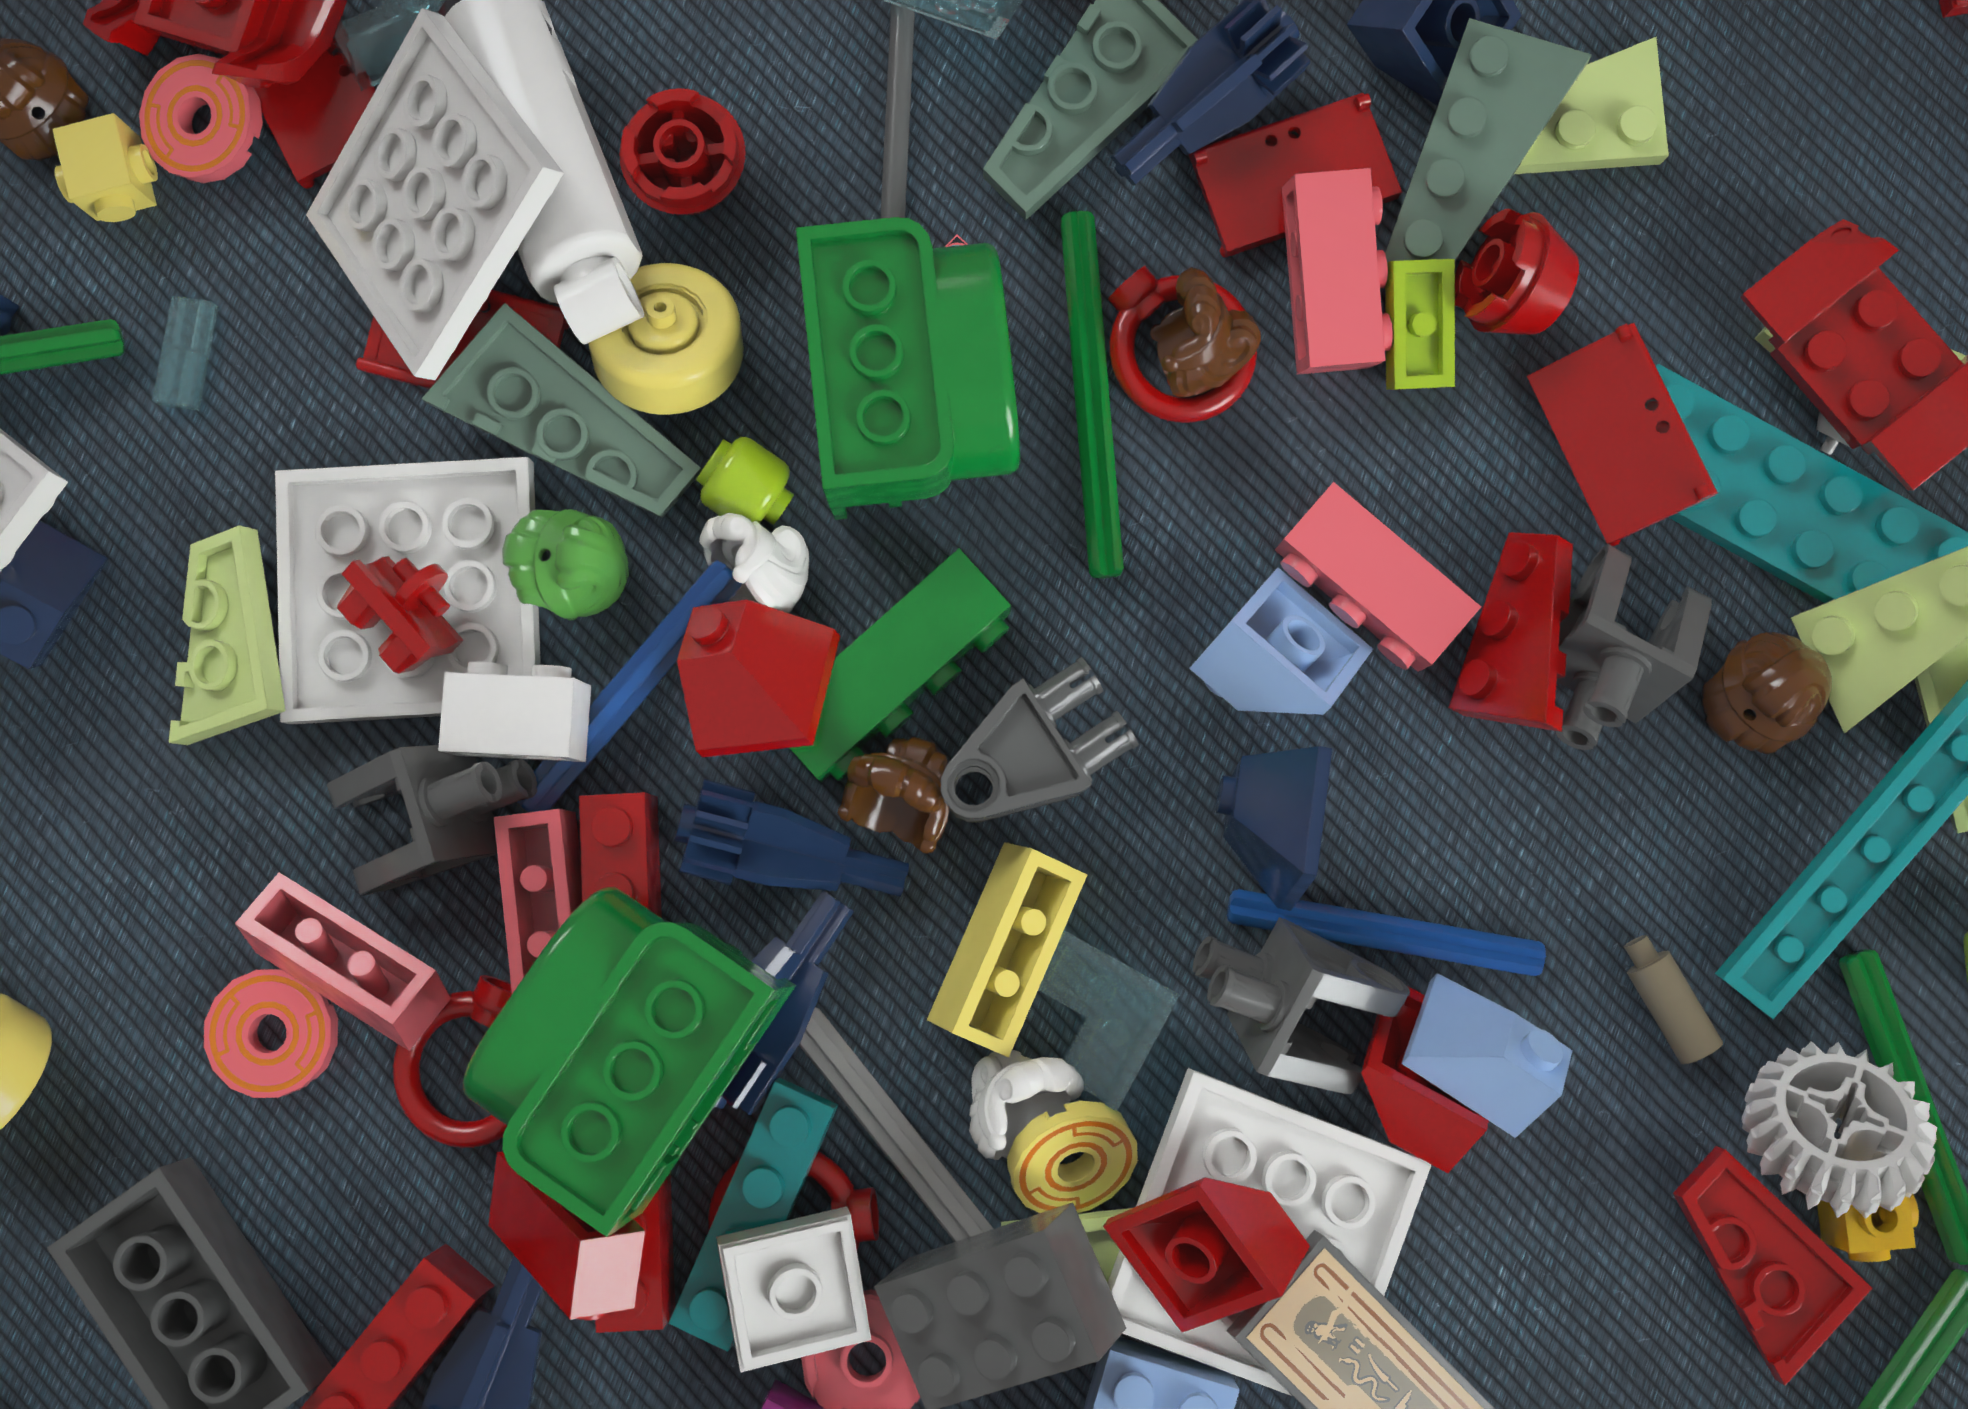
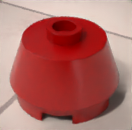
(682, 152)
(1517, 276)

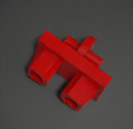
(407, 604)

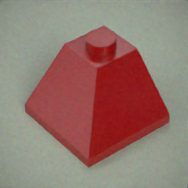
(754, 677)
(1410, 1107)
(1210, 1249)

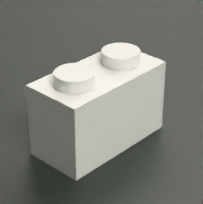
(515, 714)

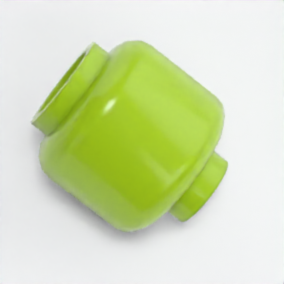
(745, 481)

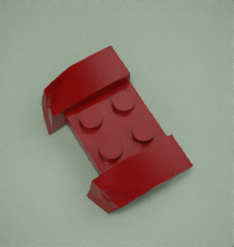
(260, 38)
(1865, 353)

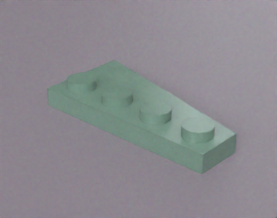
(1086, 98)
(1484, 125)
(550, 407)

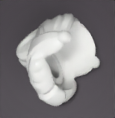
(766, 563)
(1014, 1092)

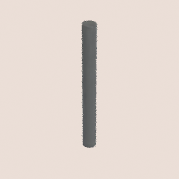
(897, 112)

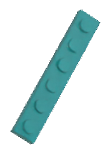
(1855, 865)

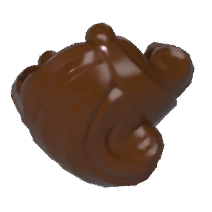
(30, 80)
(1203, 340)
(1777, 680)
(899, 792)

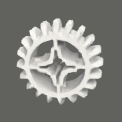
(1882, 1130)

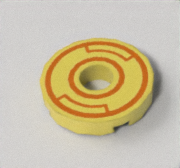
(1088, 1181)

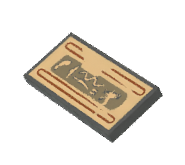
(1346, 1345)

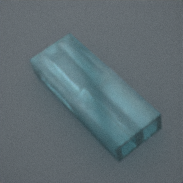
(185, 353)

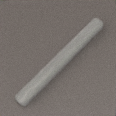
(891, 1130)

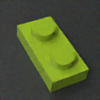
(1423, 324)

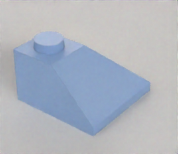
(1282, 653)
(1486, 1056)

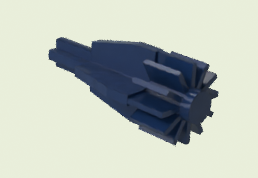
(1217, 85)
(774, 846)
(799, 963)
(495, 1353)

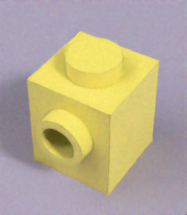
(104, 168)

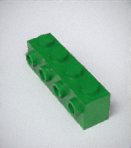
(902, 657)

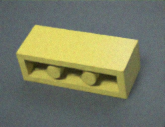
(1007, 948)

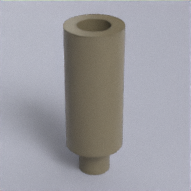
(1671, 1002)

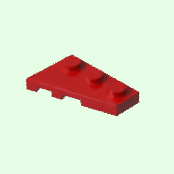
(1516, 642)
(1770, 1263)

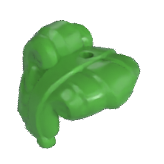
(584, 566)

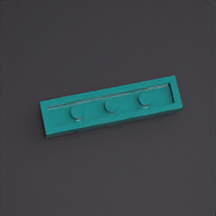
(758, 1195)

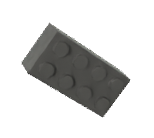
(188, 1299)

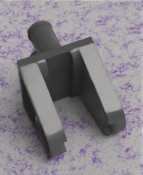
(1612, 669)
(1027, 755)
(447, 805)
(1275, 986)

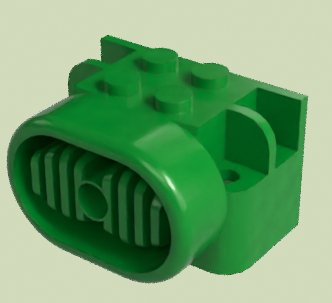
(905, 362)
(618, 1053)

